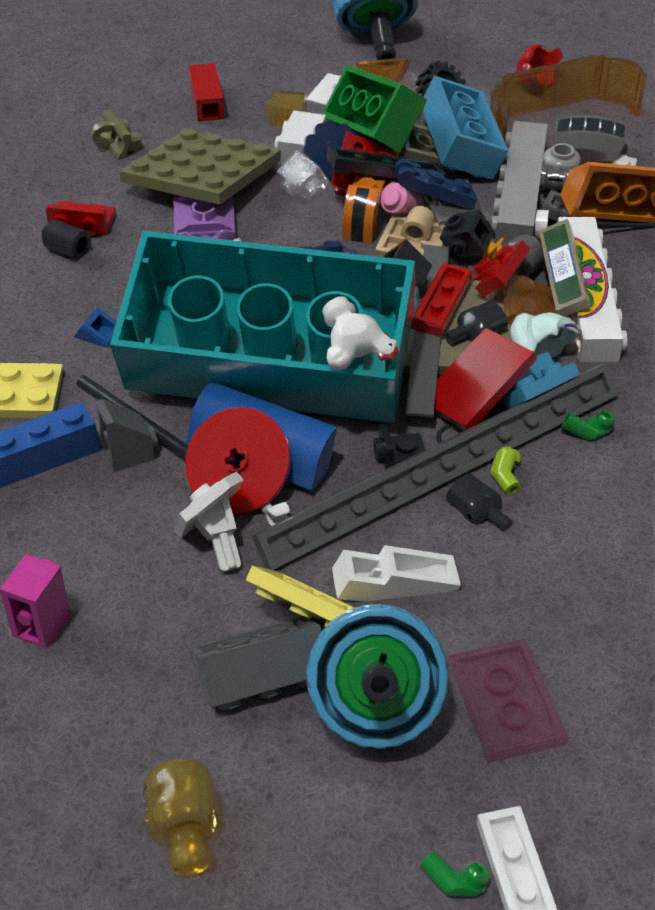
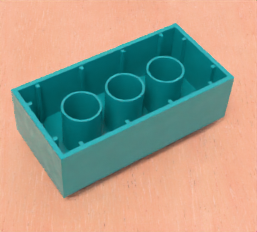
(257, 323)

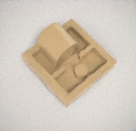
(417, 228)

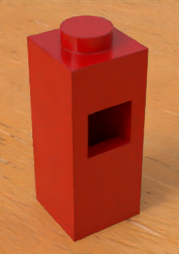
(206, 92)

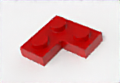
(498, 270)

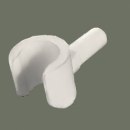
(276, 512)

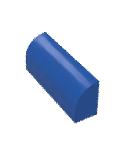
(308, 438)

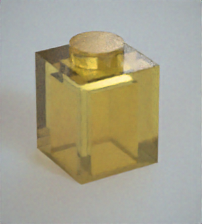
(282, 105)

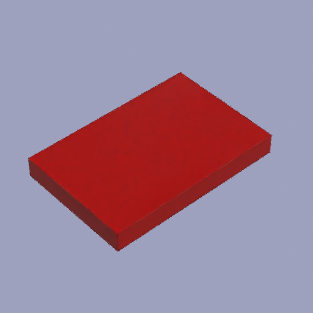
(480, 378)

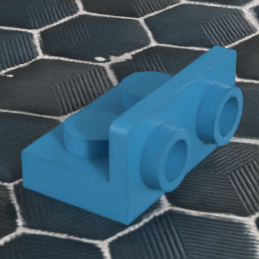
(538, 379)

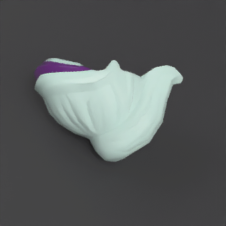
(543, 332)

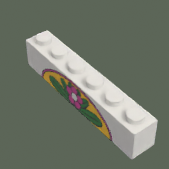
(600, 324)

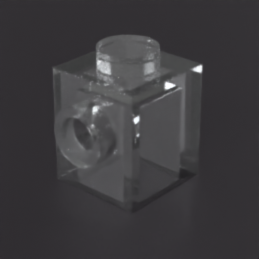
(302, 177)

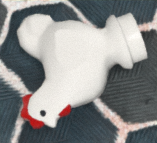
(354, 335)

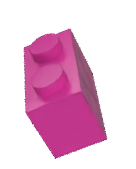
(35, 600)

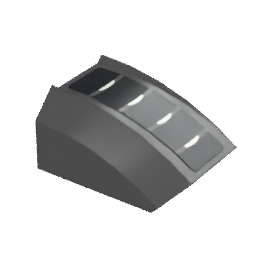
(591, 135)

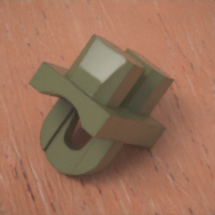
(105, 132)

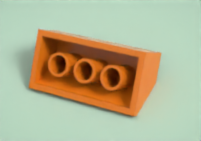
(610, 192)

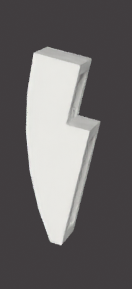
(393, 574)

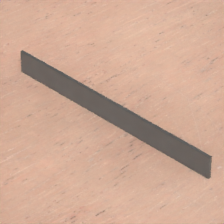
(425, 350)

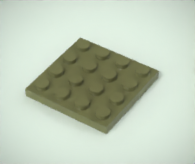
(201, 166)

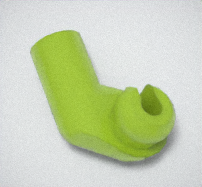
(502, 468)

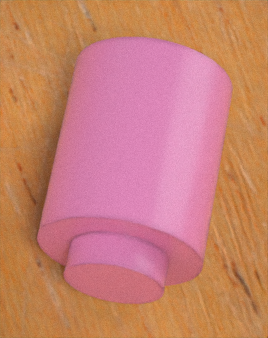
(400, 199)

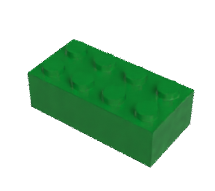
(375, 107)

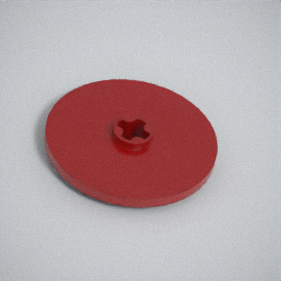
(253, 437)

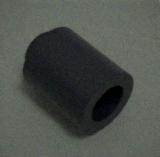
(66, 239)

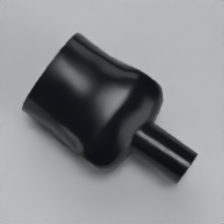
(476, 319)
(477, 502)

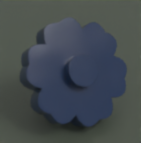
(317, 144)

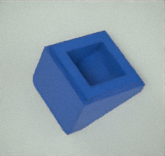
(97, 328)

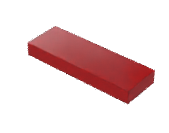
(441, 299)

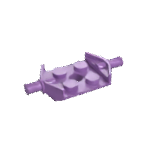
(215, 223)

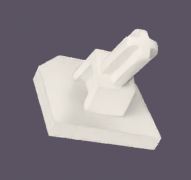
(213, 517)

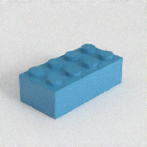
(463, 128)

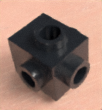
(467, 234)

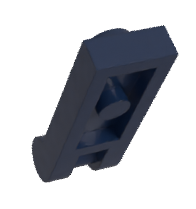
(435, 184)

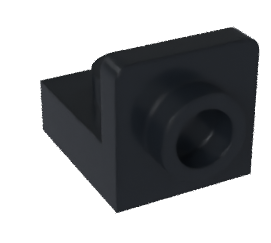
(396, 448)

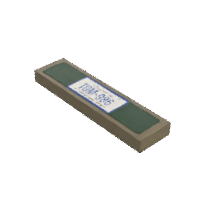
(564, 268)

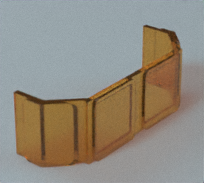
(567, 83)

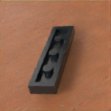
(371, 164)

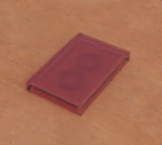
(507, 700)

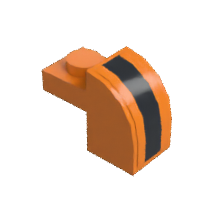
(361, 210)

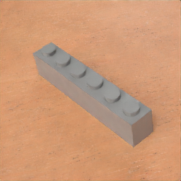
(519, 181)

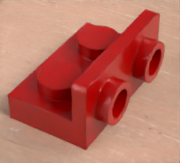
(92, 218)

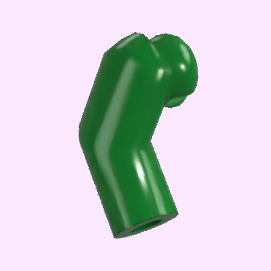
(590, 429)
(455, 882)

